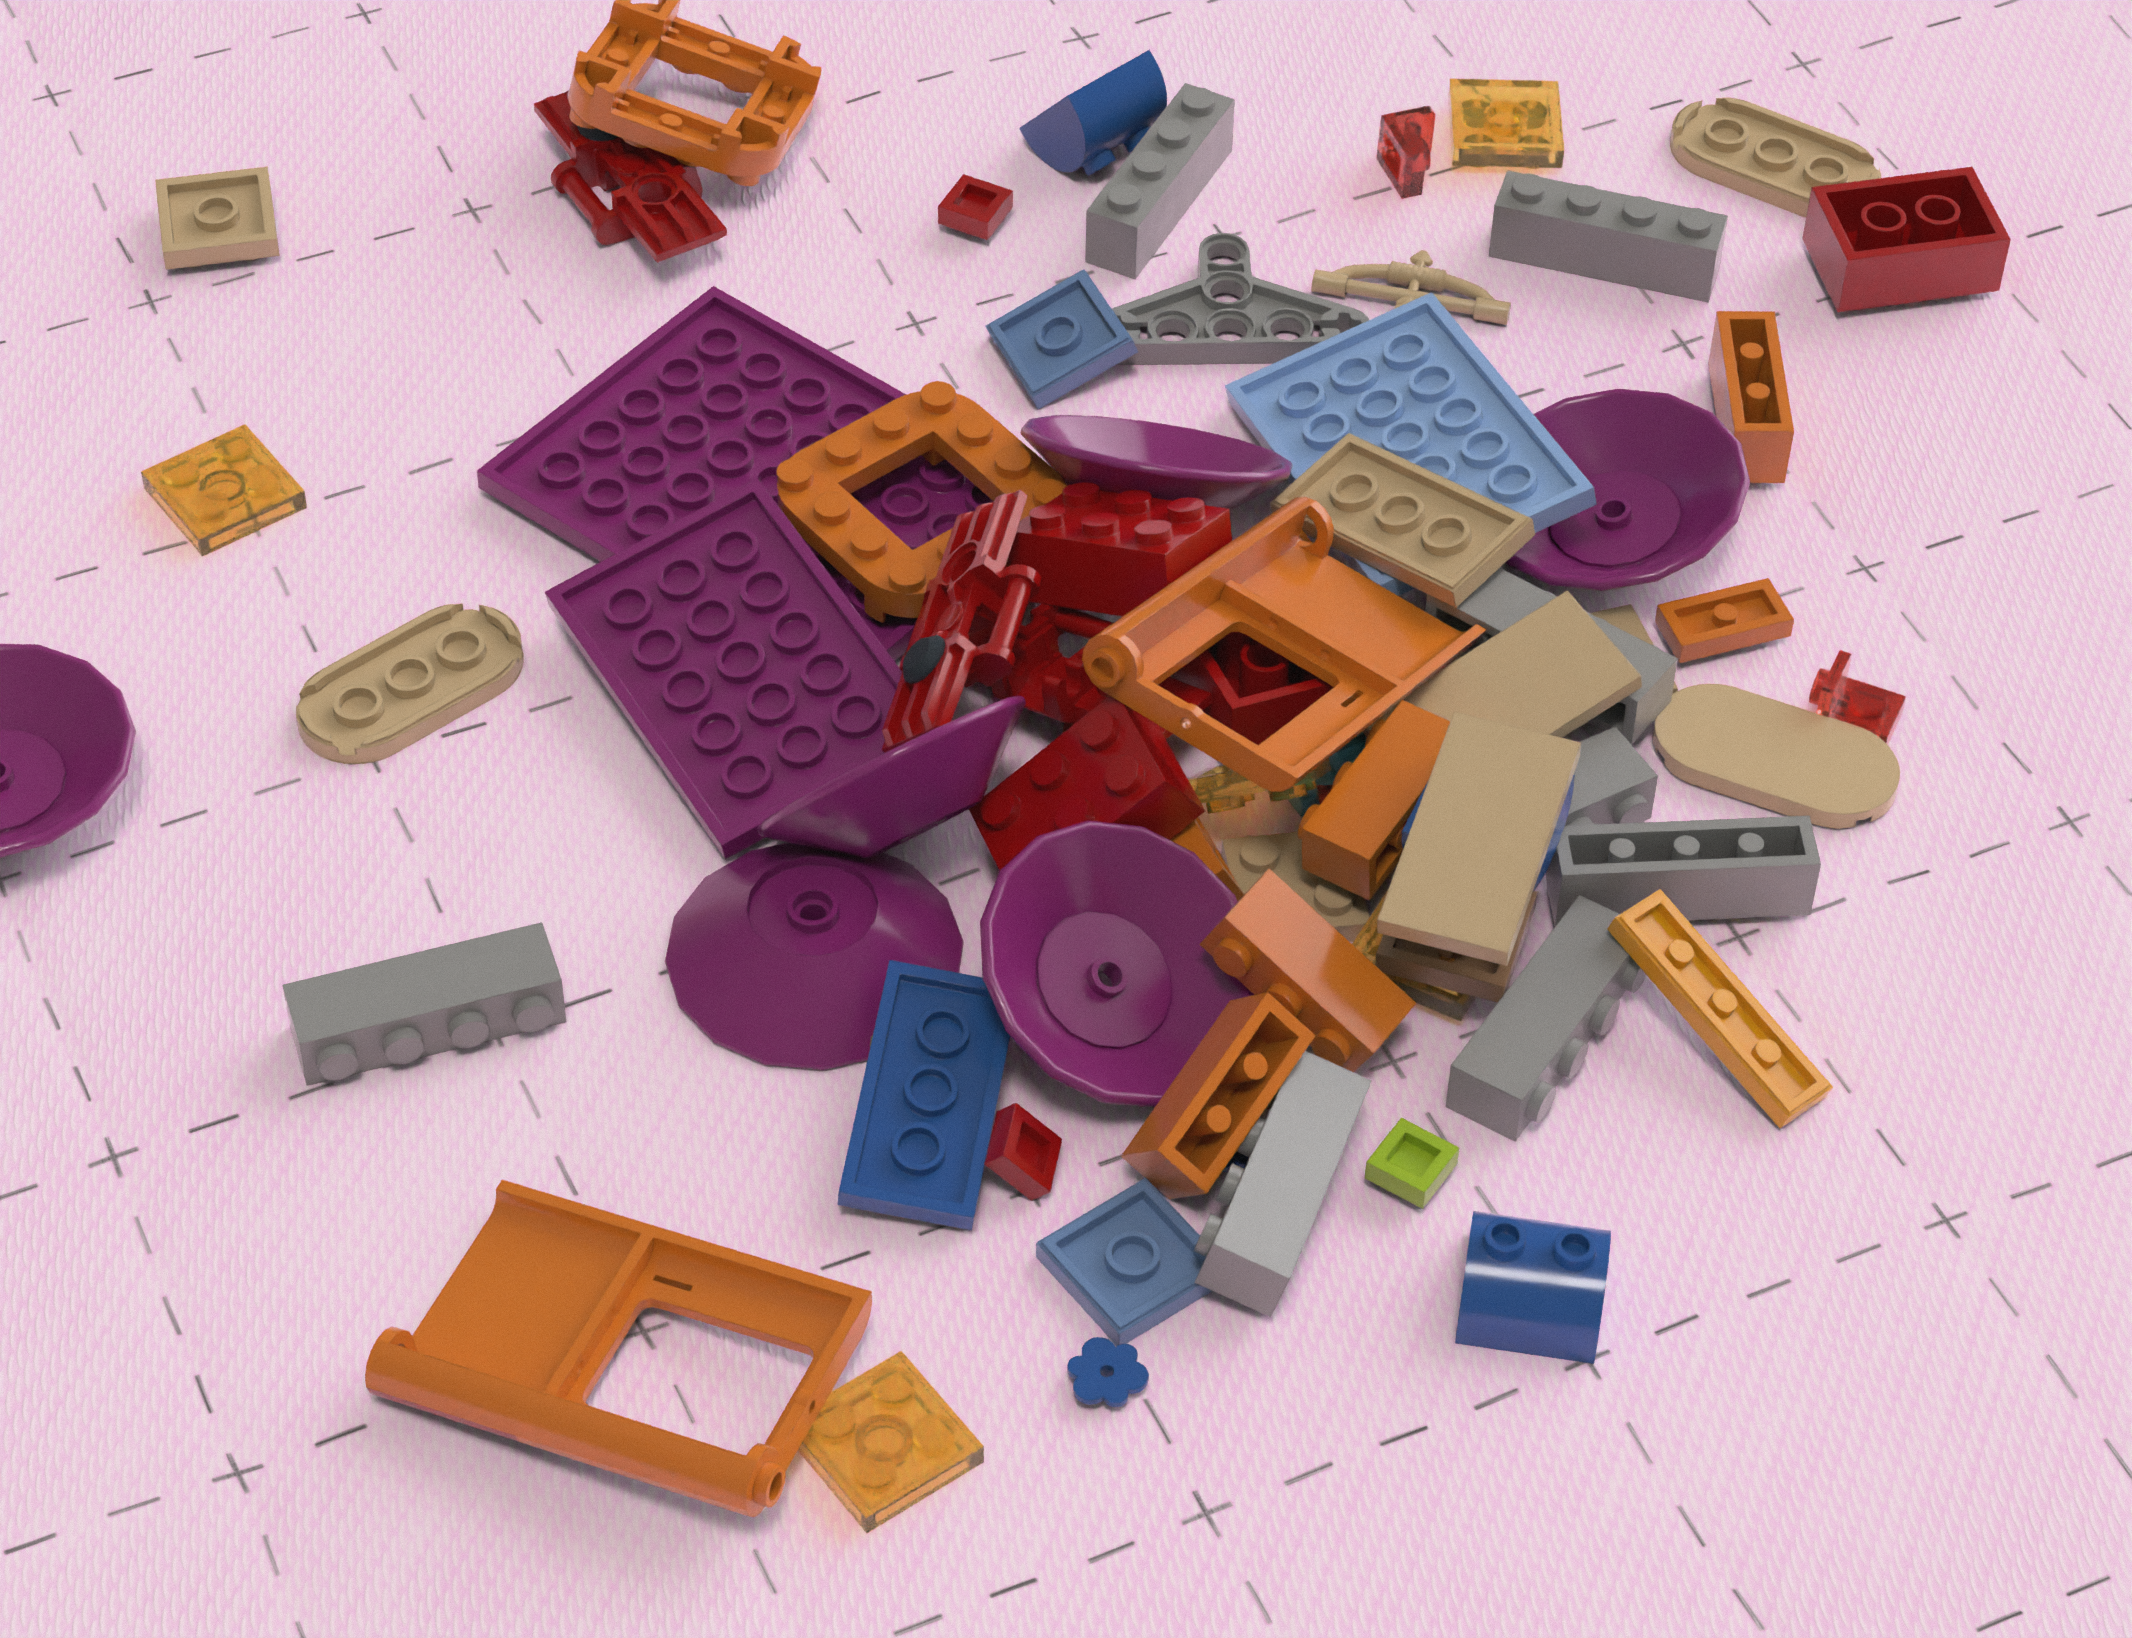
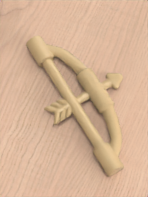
(1415, 277)

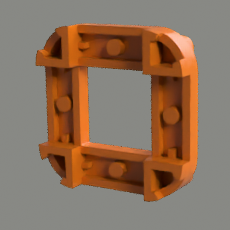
(742, 149)
(933, 423)

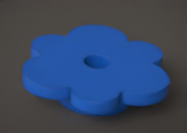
(1106, 1373)

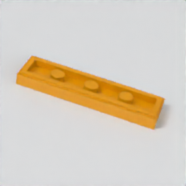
(1720, 1008)

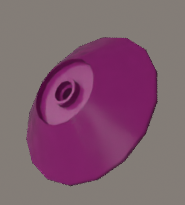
(1155, 458)
(1662, 484)
(60, 744)
(903, 788)
(1115, 906)
(795, 948)

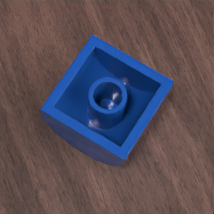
(1099, 117)
(1533, 1287)

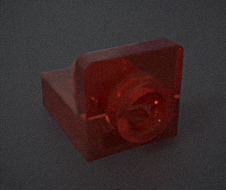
(1406, 148)
(1855, 700)

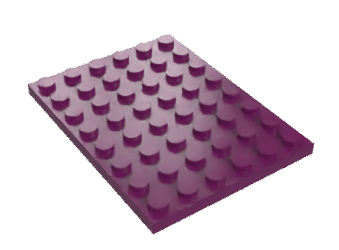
(696, 417)

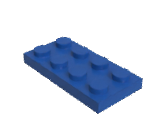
(926, 1098)

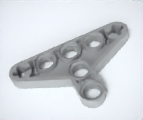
(1256, 315)

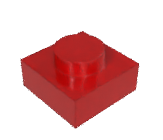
(975, 207)
(1023, 1151)

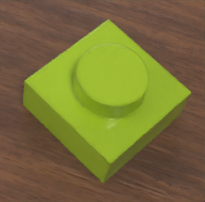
(1411, 1163)

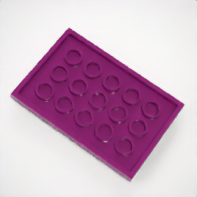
(733, 661)

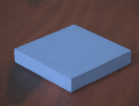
(1061, 339)
(1127, 1262)

